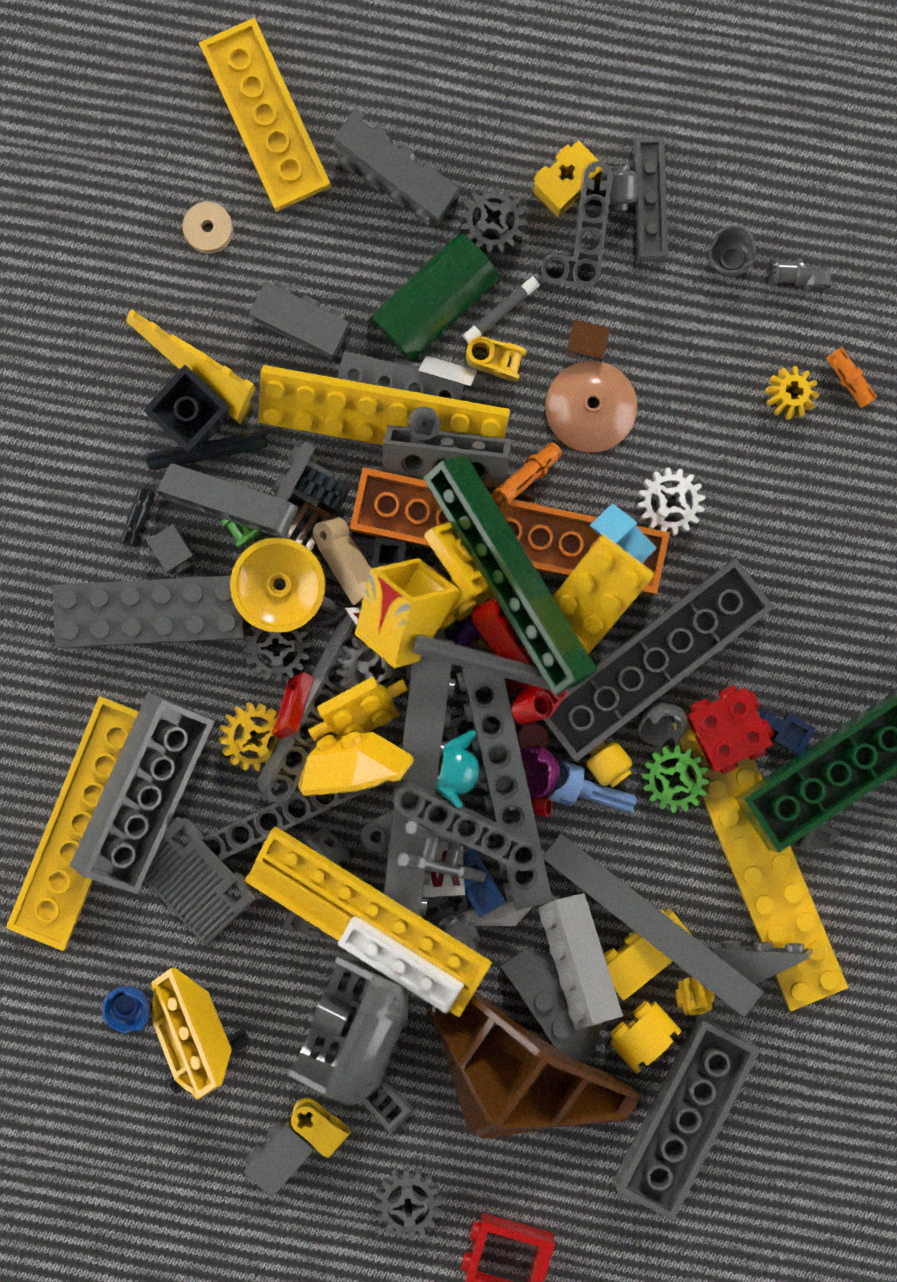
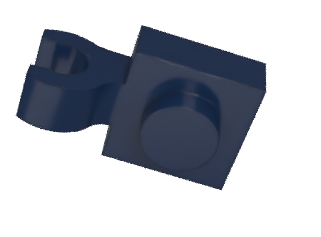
(790, 731)

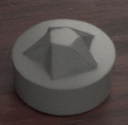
(424, 423)

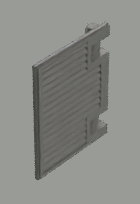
(196, 882)

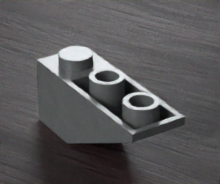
(761, 959)

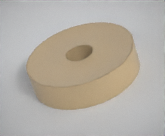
(203, 214)

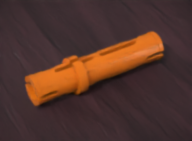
(534, 468)

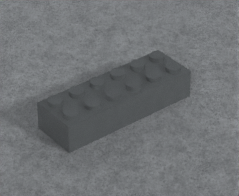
(145, 612)
(141, 793)
(685, 1117)

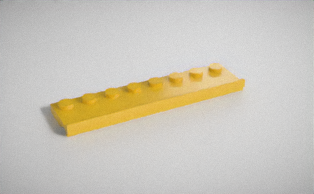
(332, 897)

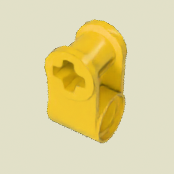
(497, 358)
(322, 1129)

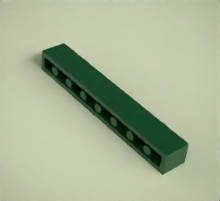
(510, 574)

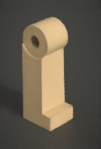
(343, 557)

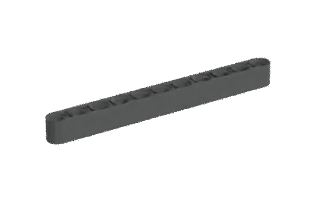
(287, 819)

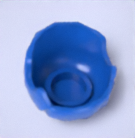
(126, 1009)

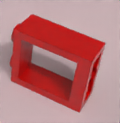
(540, 1238)

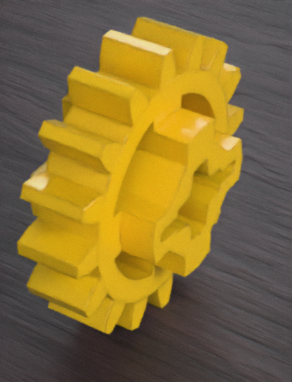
(241, 741)

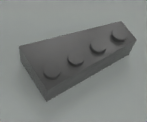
(394, 170)

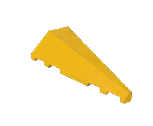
(219, 378)

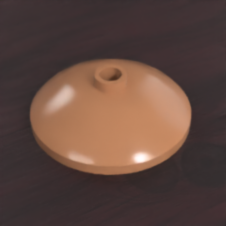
(586, 427)

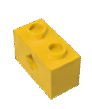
(560, 194)

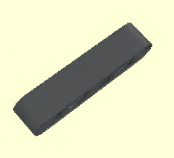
(227, 500)
(474, 838)

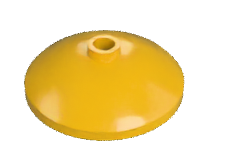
(255, 590)

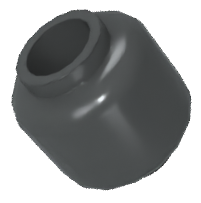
(623, 188)

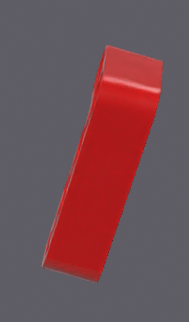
(532, 701)

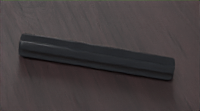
(208, 450)

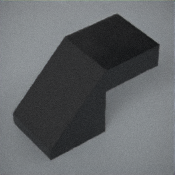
(381, 551)

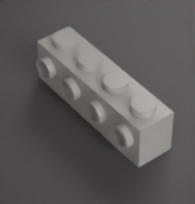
(579, 961)

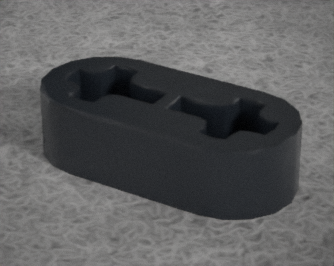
(437, 916)

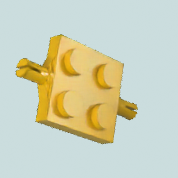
(359, 709)

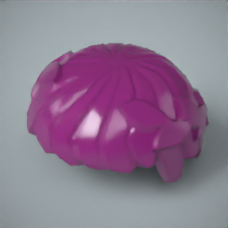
(540, 770)

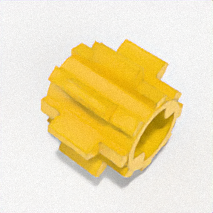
(693, 997)

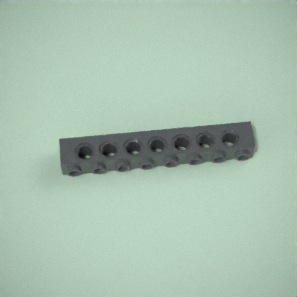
(535, 888)

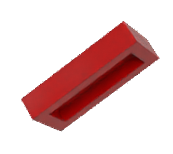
(292, 705)

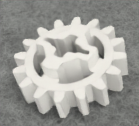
(659, 493)

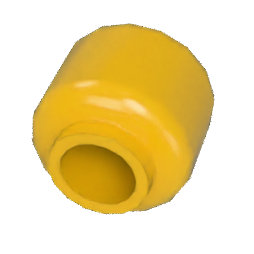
(609, 764)

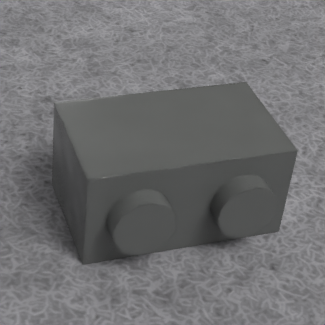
(277, 1158)

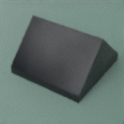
(188, 410)

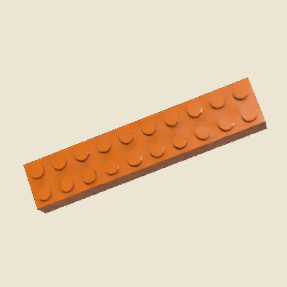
(551, 537)

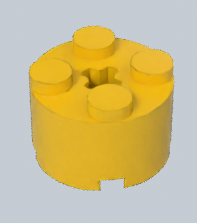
(644, 1036)

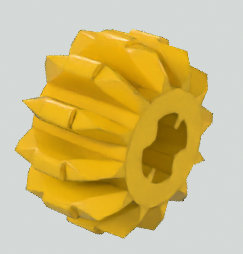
(799, 386)

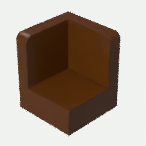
(587, 340)

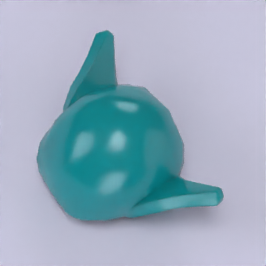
(458, 769)

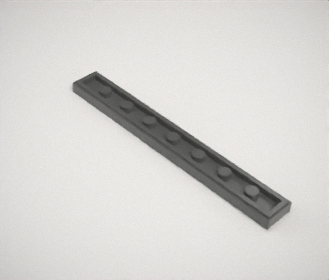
(653, 925)

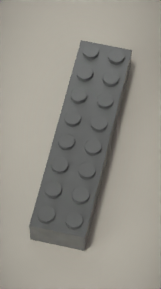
(658, 658)

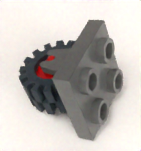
(310, 481)

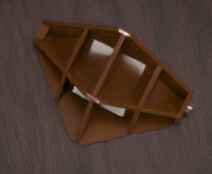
(519, 1081)

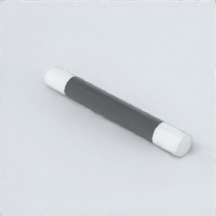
(501, 310)

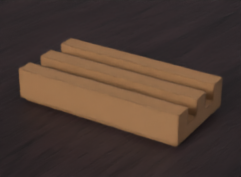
(317, 511)

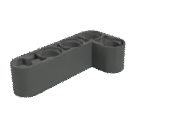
(585, 224)

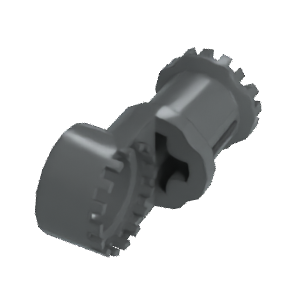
(794, 272)

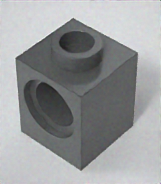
(172, 550)

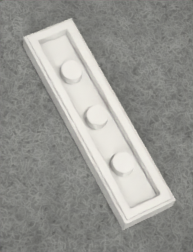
(400, 964)

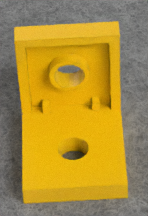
(463, 571)

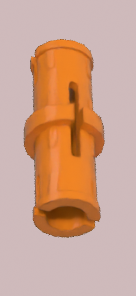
(851, 377)

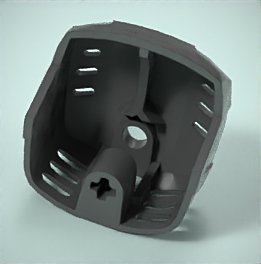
(371, 1040)

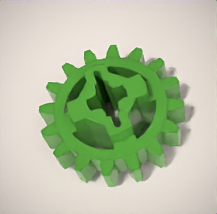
(687, 784)

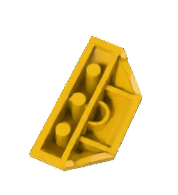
(352, 764)
(189, 1033)

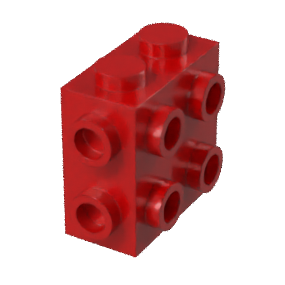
(730, 728)

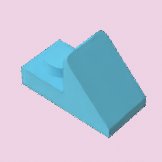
(623, 532)

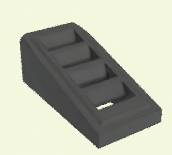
(373, 1106)

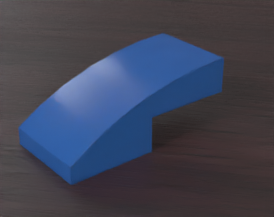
(483, 896)

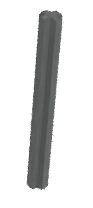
(479, 661)

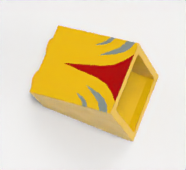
(400, 605)

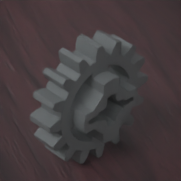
(502, 212)
(358, 660)
(277, 662)
(397, 1206)

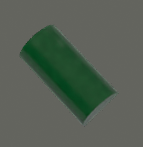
(435, 297)

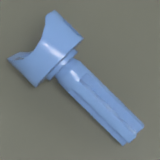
(572, 785)

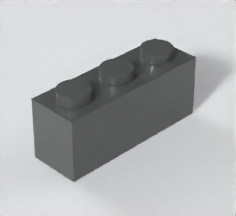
(300, 319)

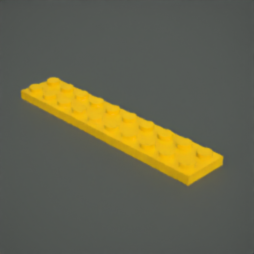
(769, 885)

